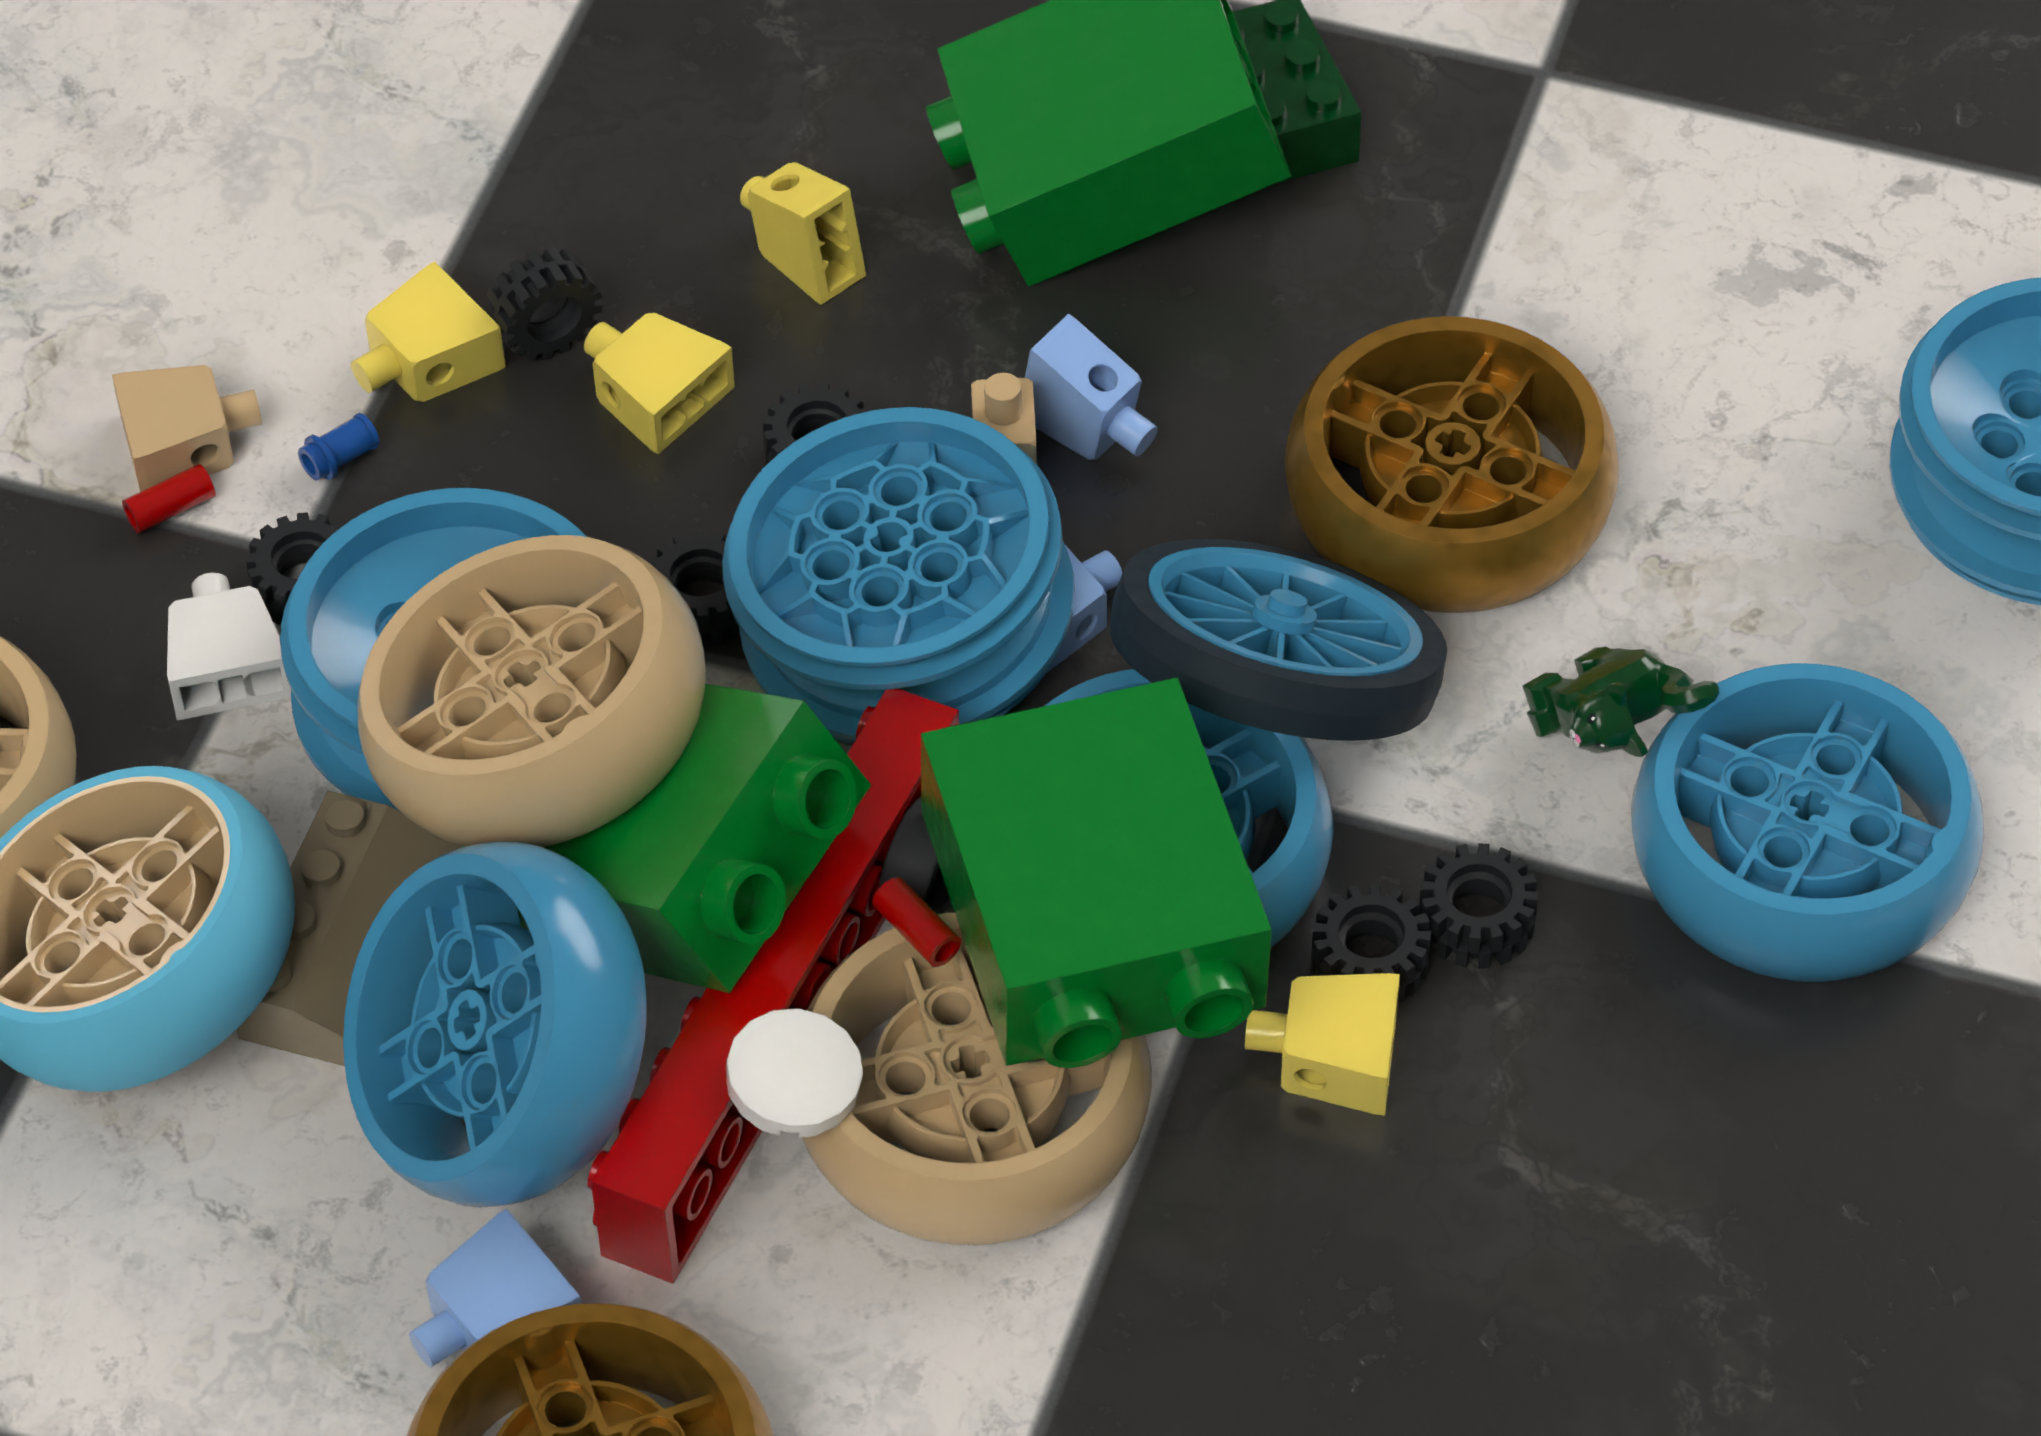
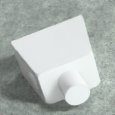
(222, 650)

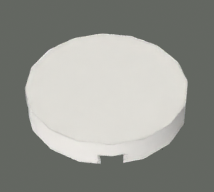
(794, 1072)

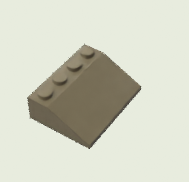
(340, 882)

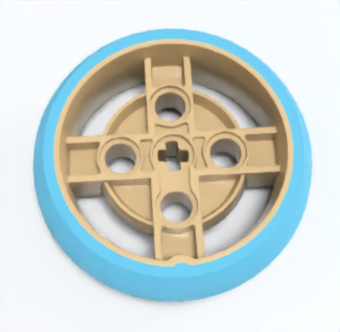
(136, 927)

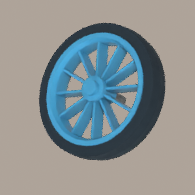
(1278, 639)

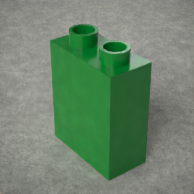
(1101, 126)
(724, 836)
(1095, 874)

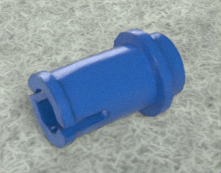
(327, 453)

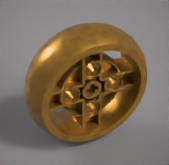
(1453, 462)
(584, 1369)

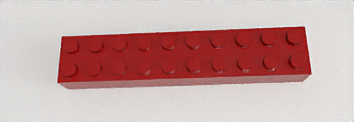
(685, 1134)

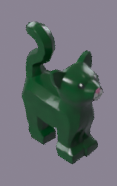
(1611, 697)

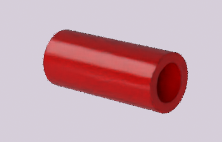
(168, 498)
(916, 922)

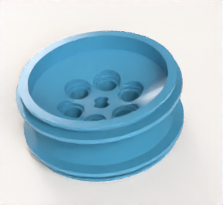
(1972, 440)
(902, 561)
(359, 585)

